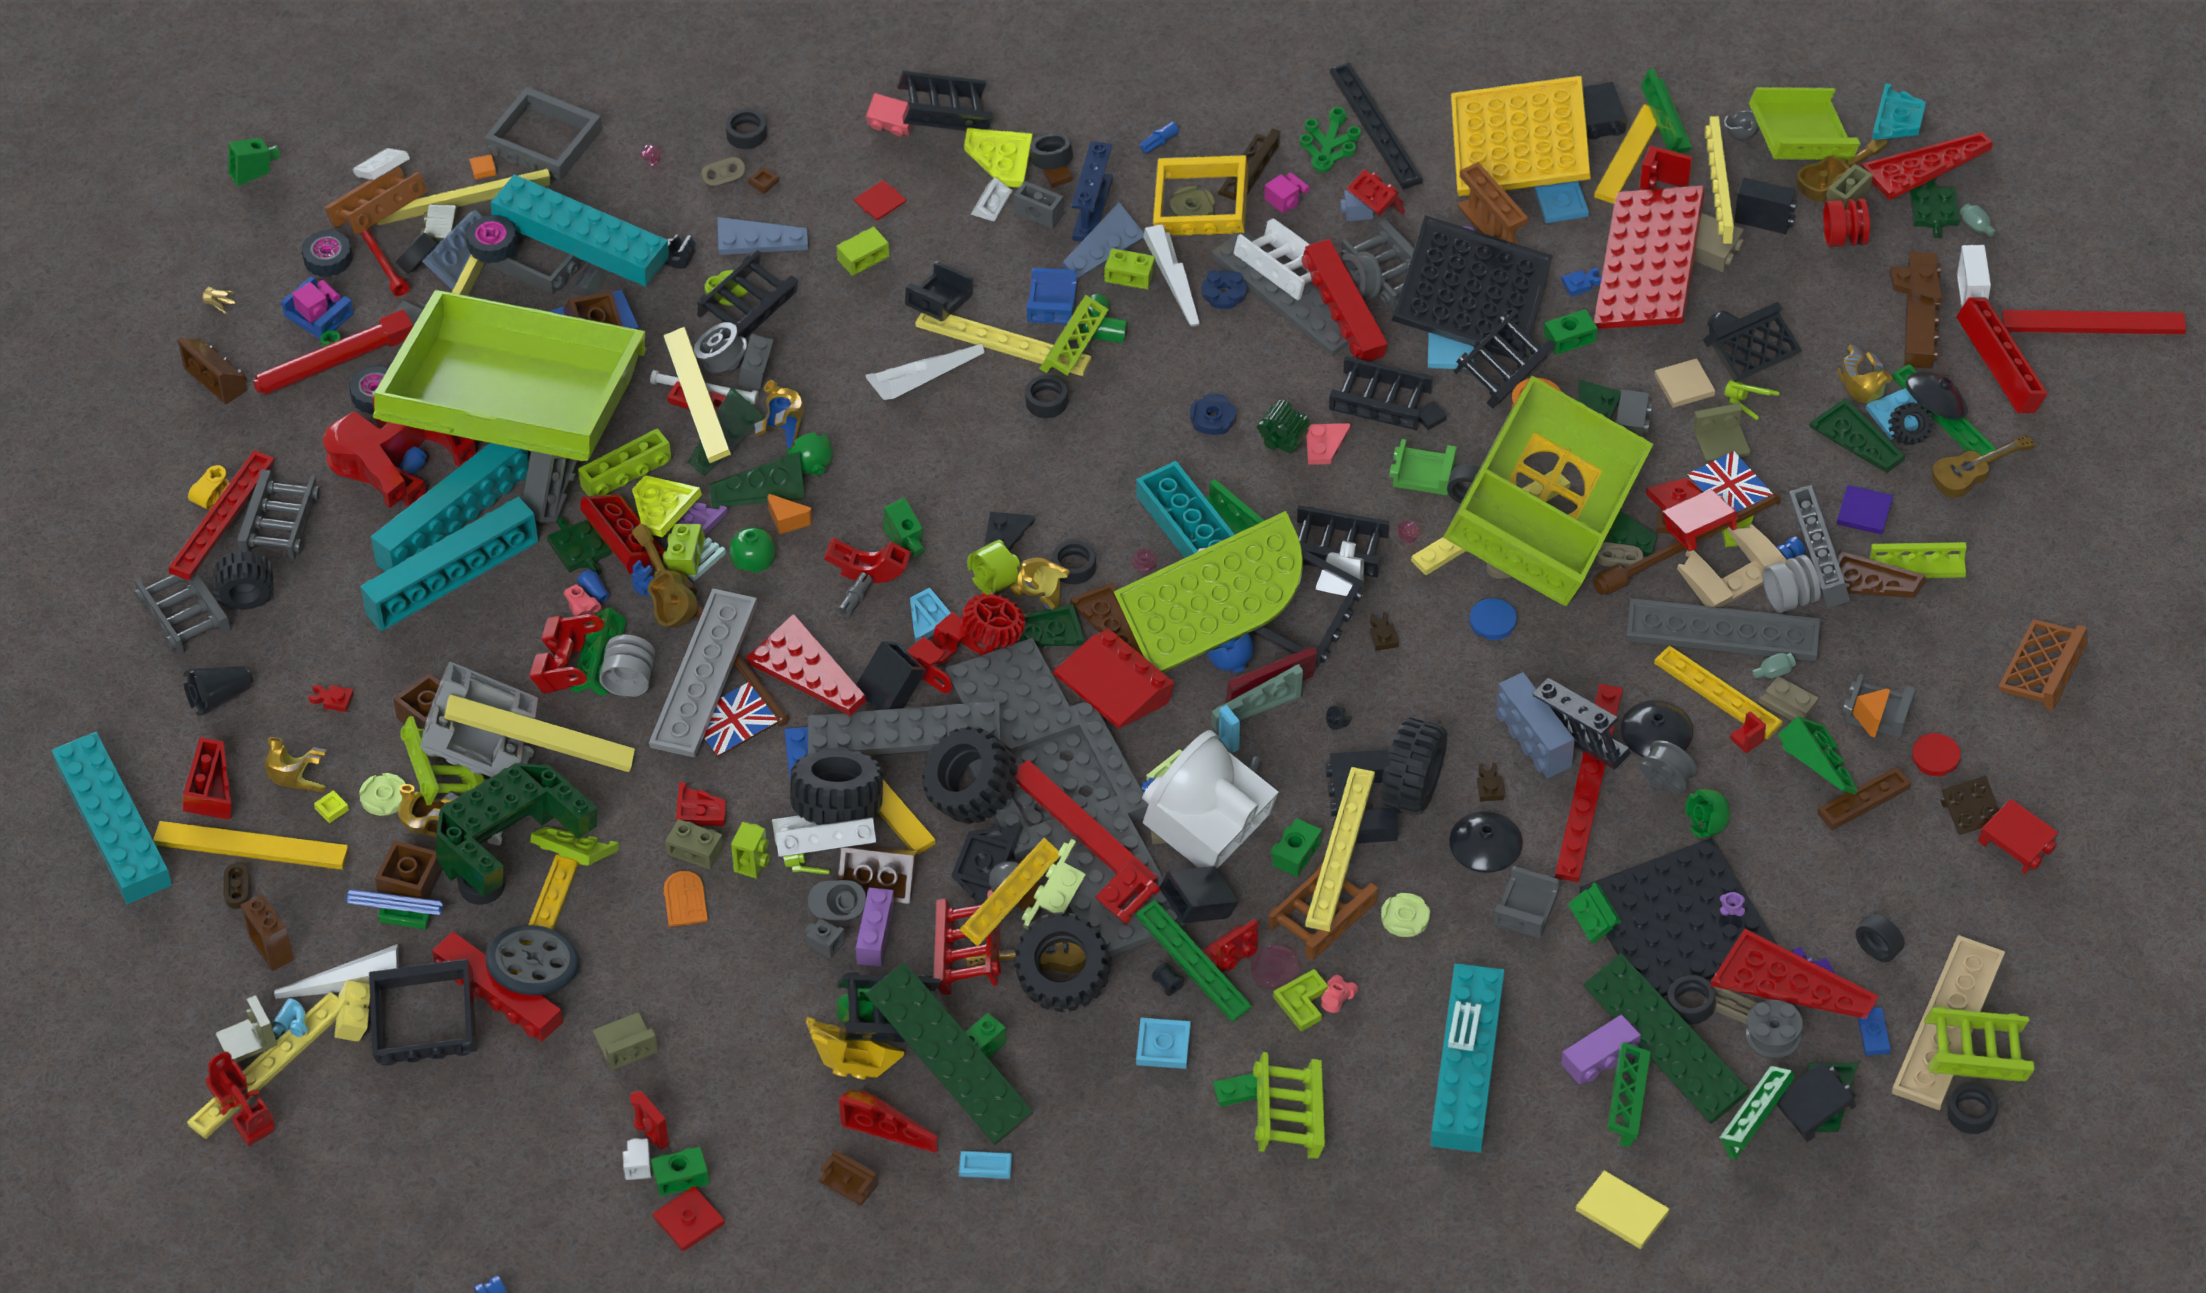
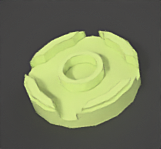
(385, 800)
(1403, 922)

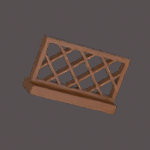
(2061, 671)

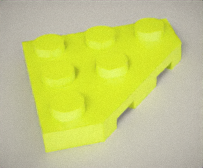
(1000, 153)
(663, 502)

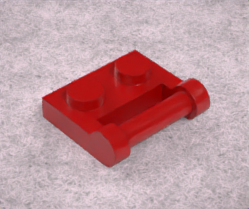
(1122, 889)
(650, 1120)

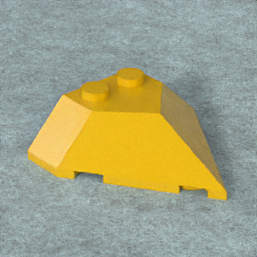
(851, 1056)

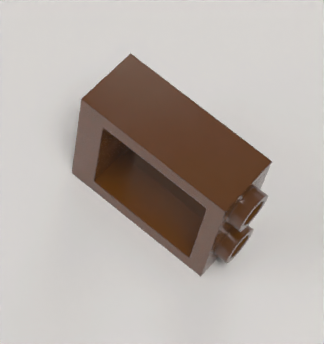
(267, 932)

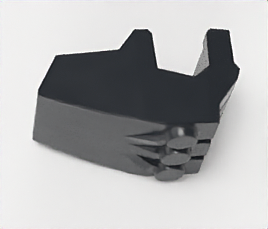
(680, 252)

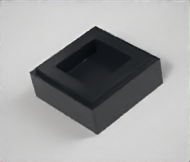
(1431, 416)

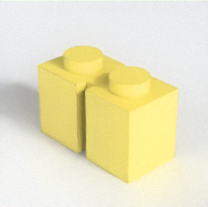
(352, 1011)

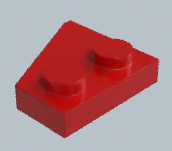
(700, 807)

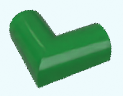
(1109, 328)

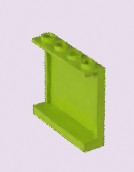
(1801, 123)

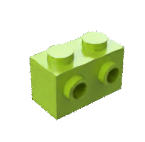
(1129, 268)
(685, 548)
(750, 850)

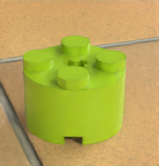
(993, 567)

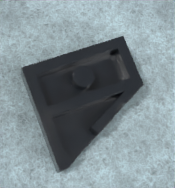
(1007, 528)

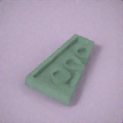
(1265, 696)

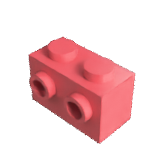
(887, 114)

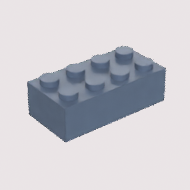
(1534, 726)

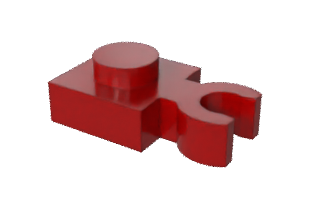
(334, 698)

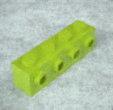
(625, 464)

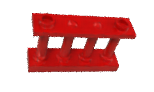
(945, 955)

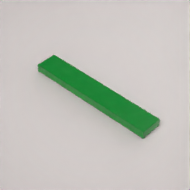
(1960, 430)
(1193, 961)

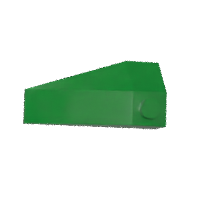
(1816, 748)

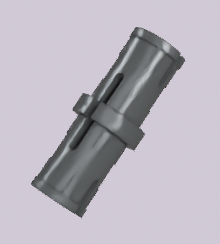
(855, 594)

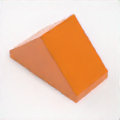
(788, 514)
(1869, 710)

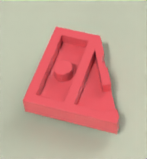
(1325, 441)

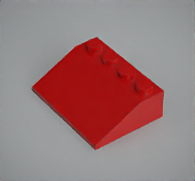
(1115, 679)

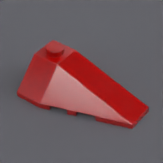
(873, 1116)

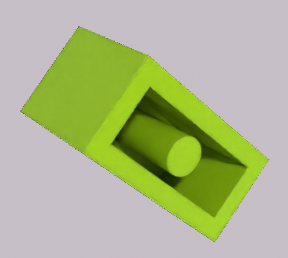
(863, 251)

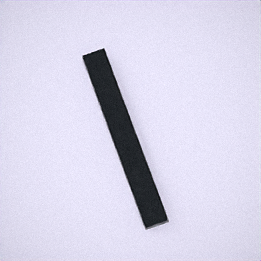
(1376, 126)

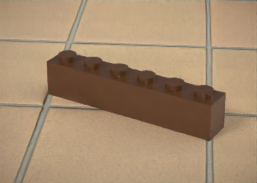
(1921, 320)

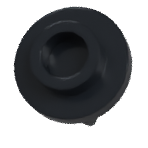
(1336, 719)

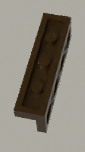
(1257, 164)

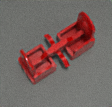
(562, 638)
(942, 647)
(230, 1089)

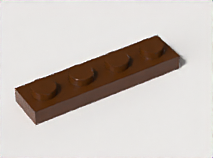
(1868, 797)

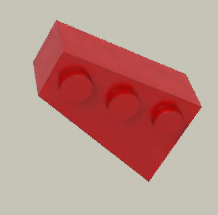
(207, 781)

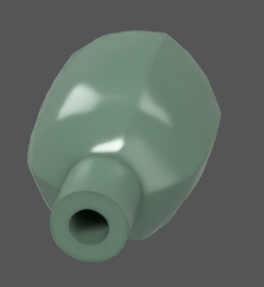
(1977, 219)
(1775, 666)

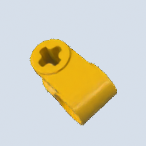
(209, 487)

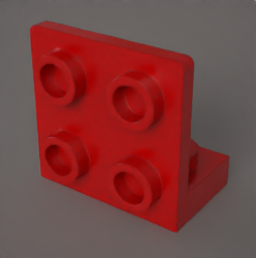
(1665, 167)
(1374, 194)
(1234, 946)

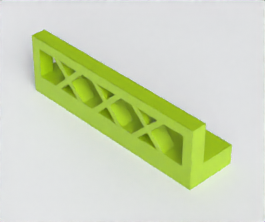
(1072, 326)
(1932, 566)

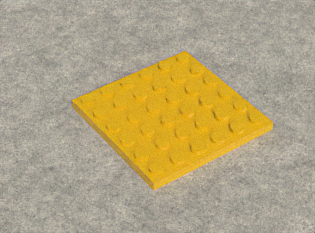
(1523, 133)

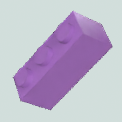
(875, 927)
(1599, 1050)

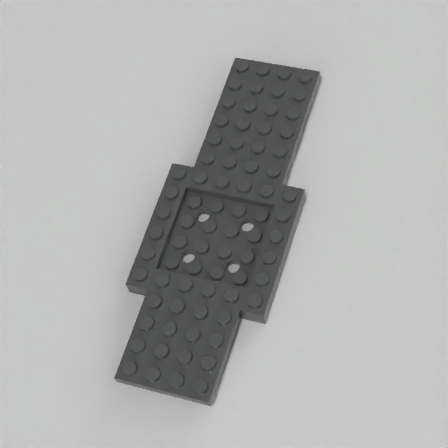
(1043, 729)

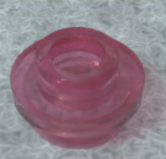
(650, 154)
(1408, 531)
(1144, 554)

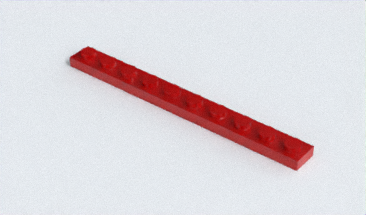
(1585, 798)

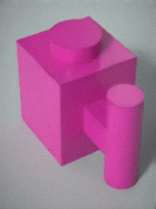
(1284, 192)
(313, 302)

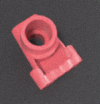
(580, 601)
(1337, 993)

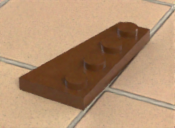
(1878, 578)
(1104, 612)

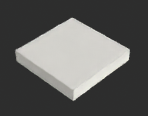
(381, 163)

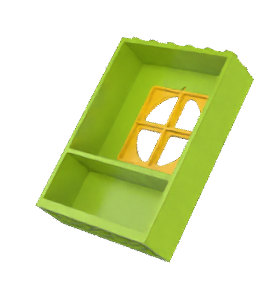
(1525, 532)

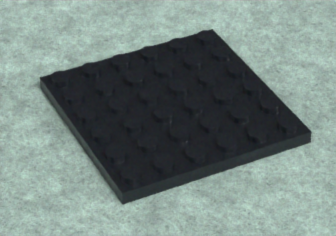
(1467, 281)
(1674, 915)

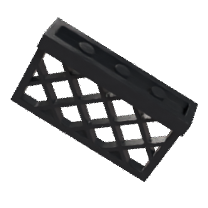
(1741, 328)

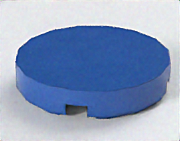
(1493, 619)

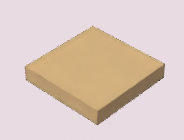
(1684, 383)

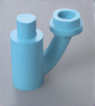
(286, 1019)

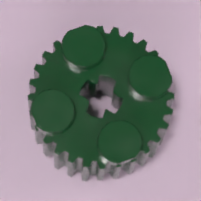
(1283, 427)

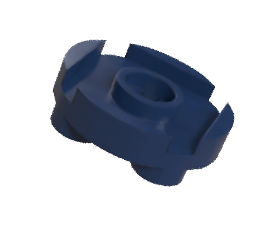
(1224, 300)
(1212, 424)

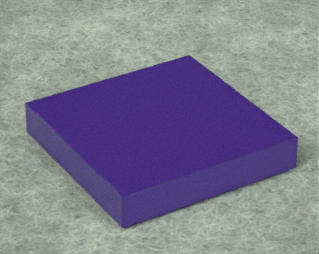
(1864, 509)

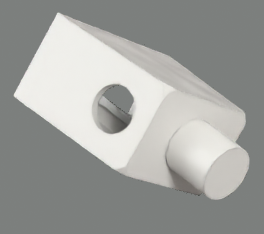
(1345, 562)

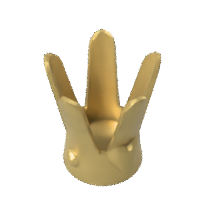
(216, 297)

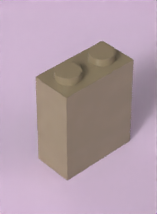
(1710, 246)

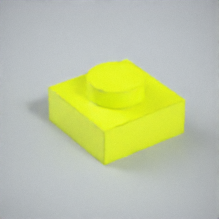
(331, 806)

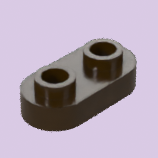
(236, 887)

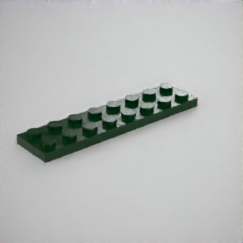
(1671, 1041)
(949, 1053)

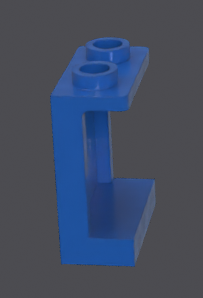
(1052, 295)
(331, 320)

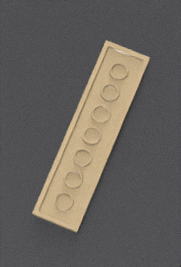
(1961, 986)

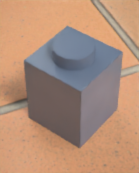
(1354, 208)

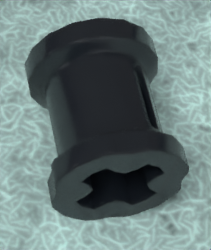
(1167, 979)

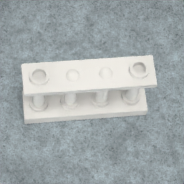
(1286, 244)
(799, 836)

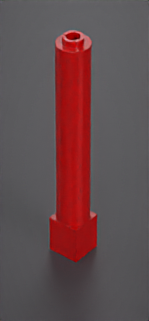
(390, 331)

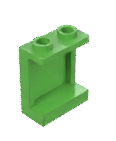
(1422, 469)

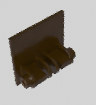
(1970, 804)

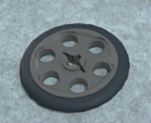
(532, 960)

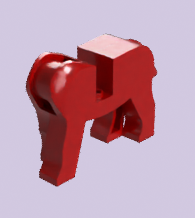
(371, 455)

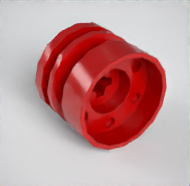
(1850, 222)

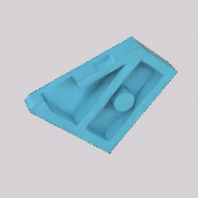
(926, 613)

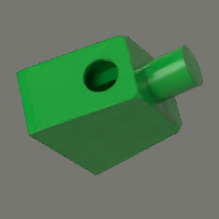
(249, 159)
(903, 527)

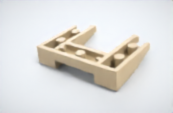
(1720, 592)

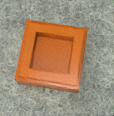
(483, 166)

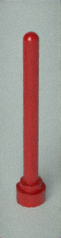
(397, 284)

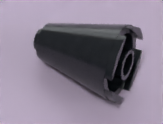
(215, 686)

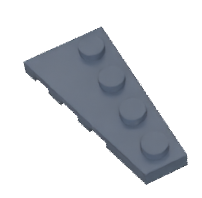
(1114, 232)
(452, 253)

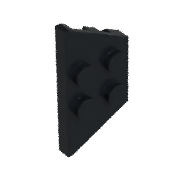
(979, 856)

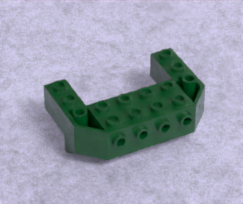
(495, 807)

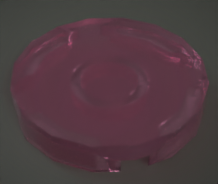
(1267, 967)

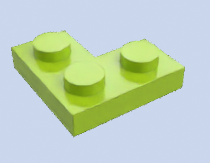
(1297, 996)

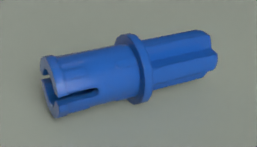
(1159, 137)

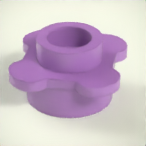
(1732, 899)

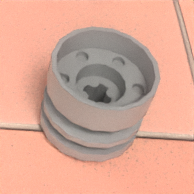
(1791, 583)
(627, 665)

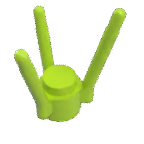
(1738, 391)
(795, 862)

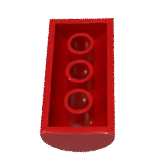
(614, 524)

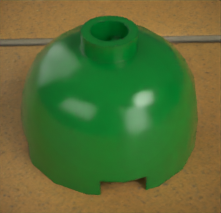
(815, 453)
(752, 550)
(1708, 808)

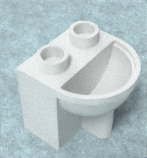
(1207, 802)

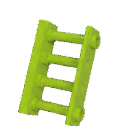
(426, 772)
(1970, 1064)
(1311, 1097)

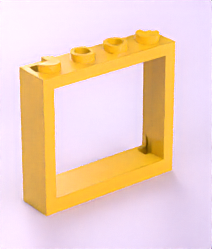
(1202, 168)

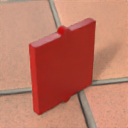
(880, 200)

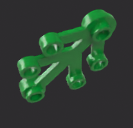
(1324, 161)

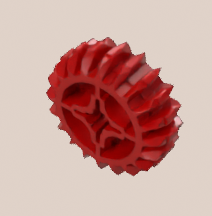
(993, 620)

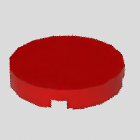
(1936, 754)

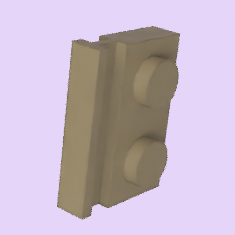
(1788, 699)

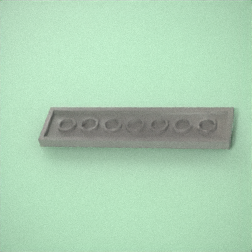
(703, 673)

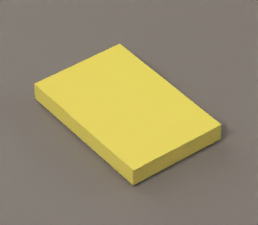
(1622, 1209)

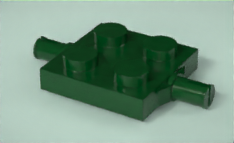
(1934, 207)
(578, 545)

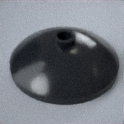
(1937, 395)
(1641, 729)
(1485, 851)

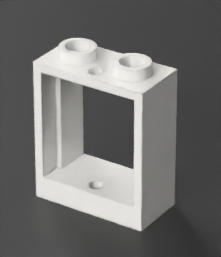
(1973, 273)

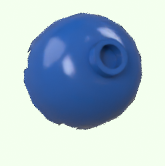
(1233, 654)

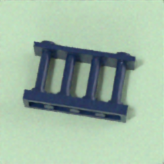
(1092, 190)

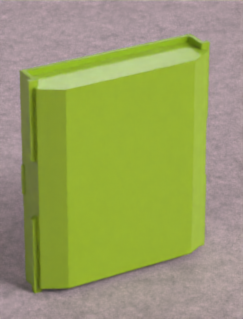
(509, 375)

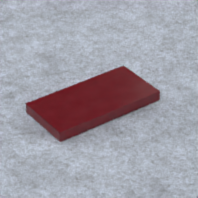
(1248, 681)

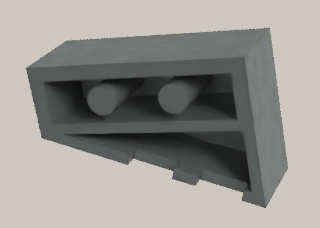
(546, 485)

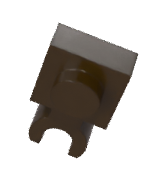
(1382, 634)
(1489, 785)

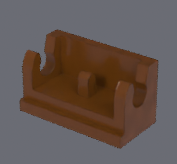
(848, 1178)

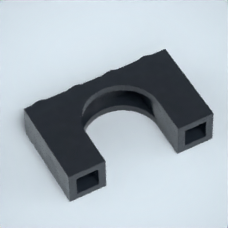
(1377, 824)

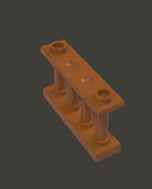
(375, 199)
(1490, 206)
(1346, 915)

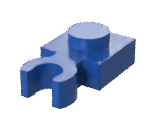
(1579, 282)
(641, 578)

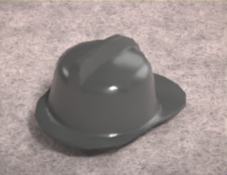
(837, 900)

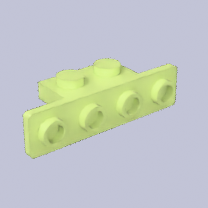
(1059, 889)

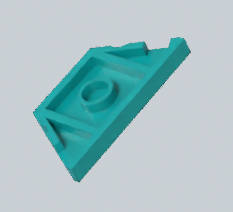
(1898, 115)

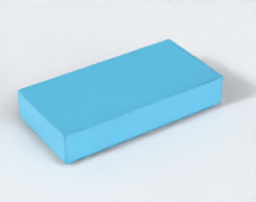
(1229, 729)
(985, 1164)

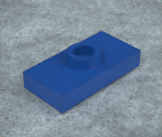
(1874, 1033)

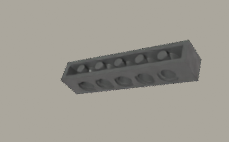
(1819, 546)

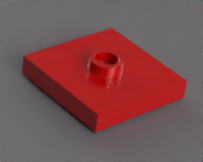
(1672, 493)
(688, 1218)

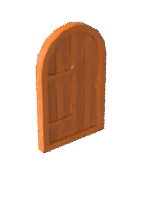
(685, 899)

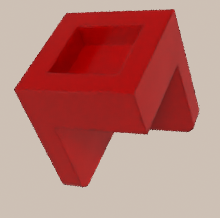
(1750, 734)

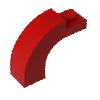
(880, 565)

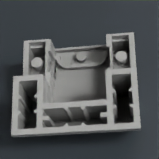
(468, 745)

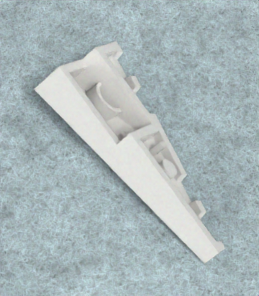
(1174, 273)
(907, 377)
(335, 978)

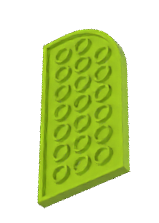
(1214, 593)

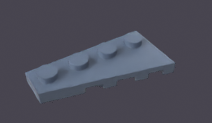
(749, 236)

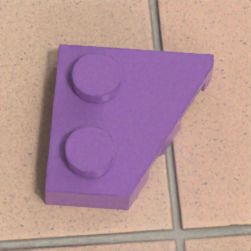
(705, 516)

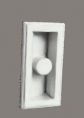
(992, 200)

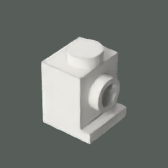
(637, 1159)

